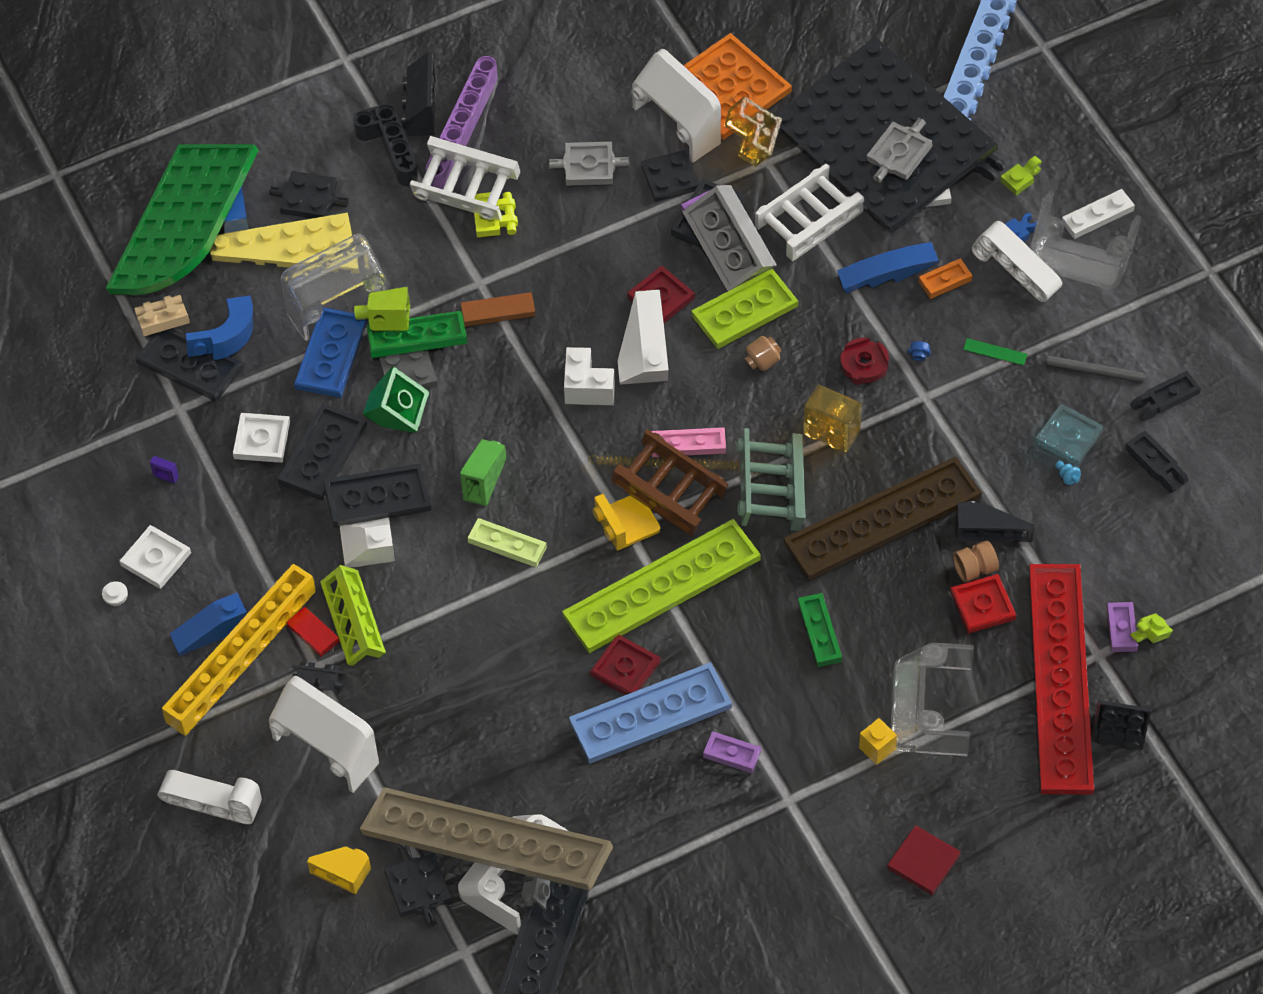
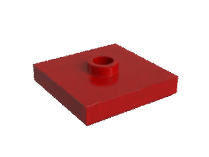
(983, 603)

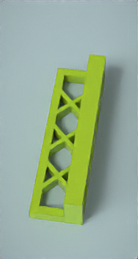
(357, 610)

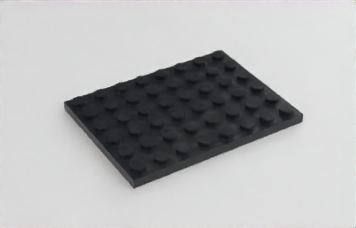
(853, 107)

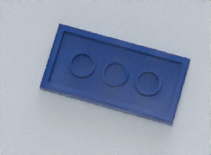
(330, 353)

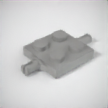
(899, 150)
(589, 163)

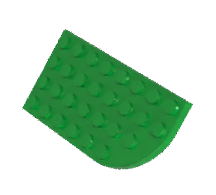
(182, 216)

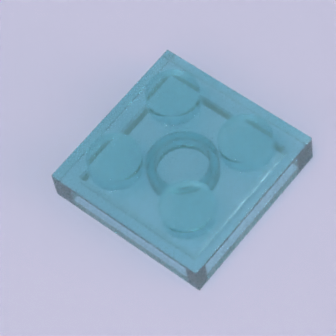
(1069, 434)

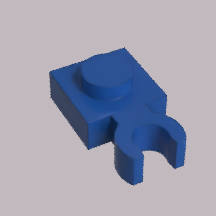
(1023, 228)

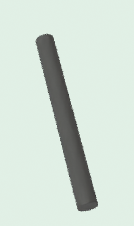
(1095, 369)

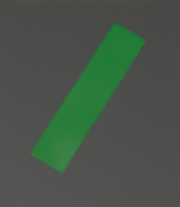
(995, 351)

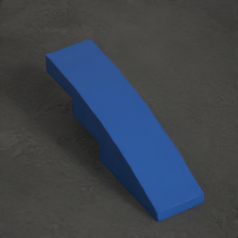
(889, 265)

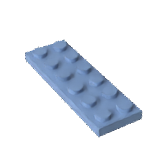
(650, 712)

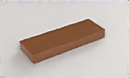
(498, 309)

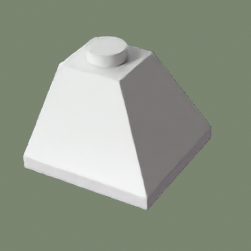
(367, 543)

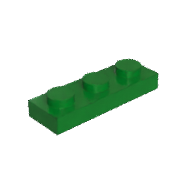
(819, 630)

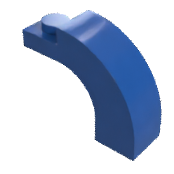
(229, 336)

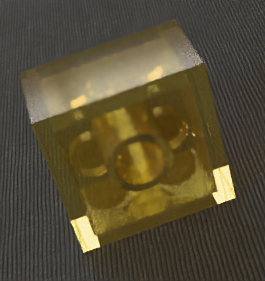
(832, 418)

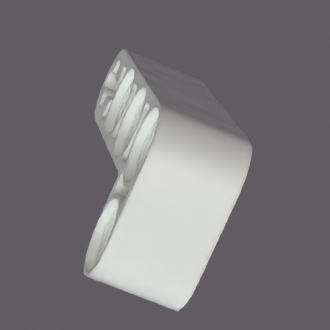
(1018, 260)
(212, 797)

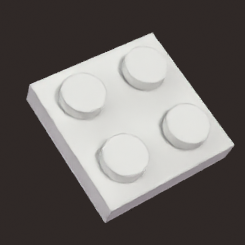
(261, 437)
(155, 557)

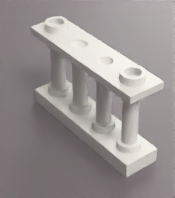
(463, 156)
(813, 231)

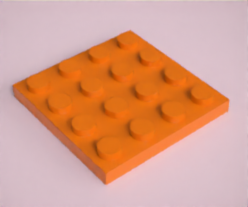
(736, 73)

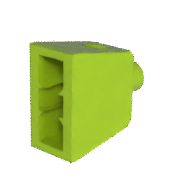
(386, 310)

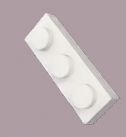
(1098, 214)

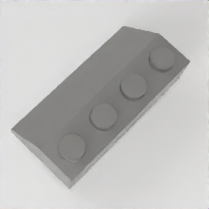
(728, 237)

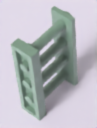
(792, 470)

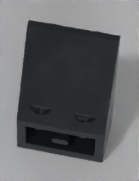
(1120, 724)

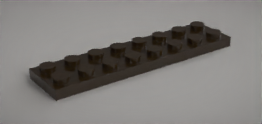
(881, 518)

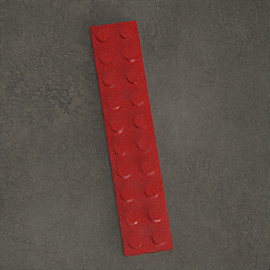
(1061, 679)

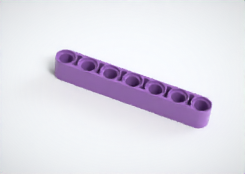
(467, 112)

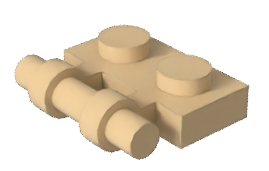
(161, 315)

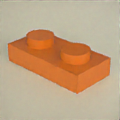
(945, 278)

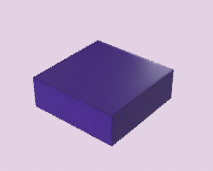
(164, 469)

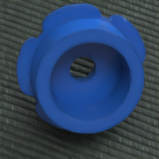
(919, 350)

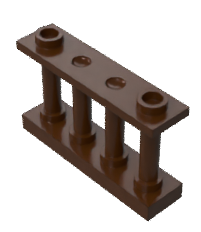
(663, 504)

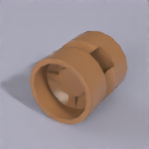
(973, 562)

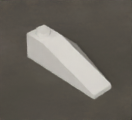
(644, 345)

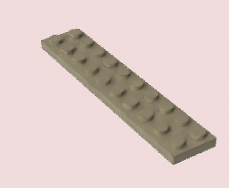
(487, 838)

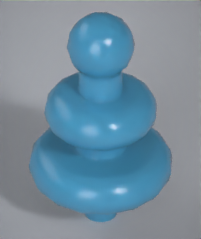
(1068, 473)

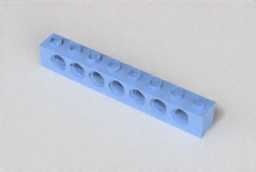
(978, 54)

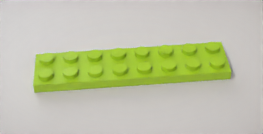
(661, 585)

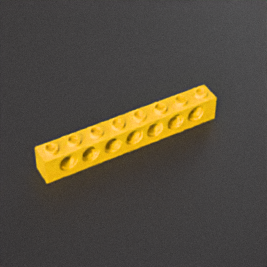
(238, 650)

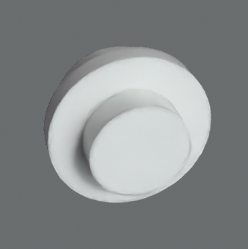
(115, 593)

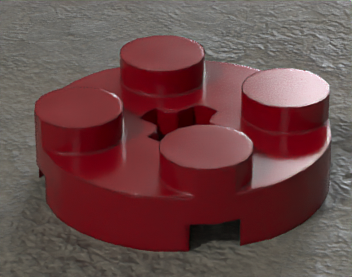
(867, 372)

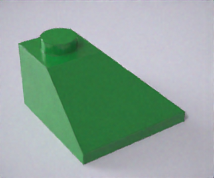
(396, 402)

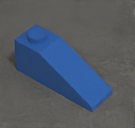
(209, 624)

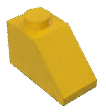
(341, 867)

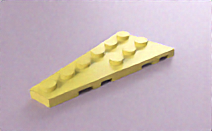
(282, 243)

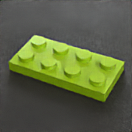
(744, 308)

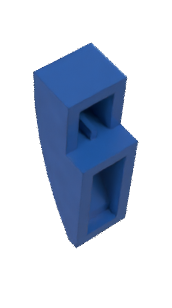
(236, 218)

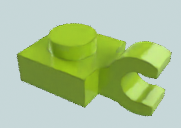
(1020, 177)
(1153, 628)

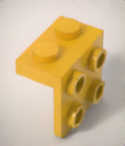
(625, 520)

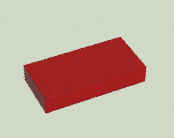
(313, 631)

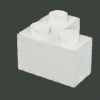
(584, 383)

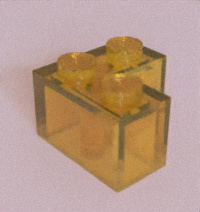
(755, 127)

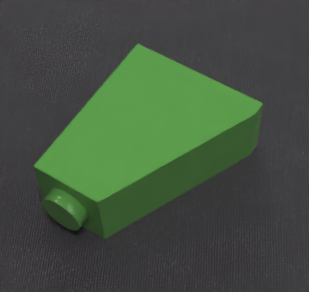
(482, 471)

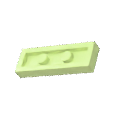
(507, 542)

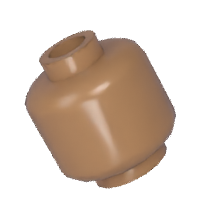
(762, 353)

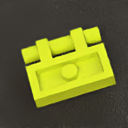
(492, 227)

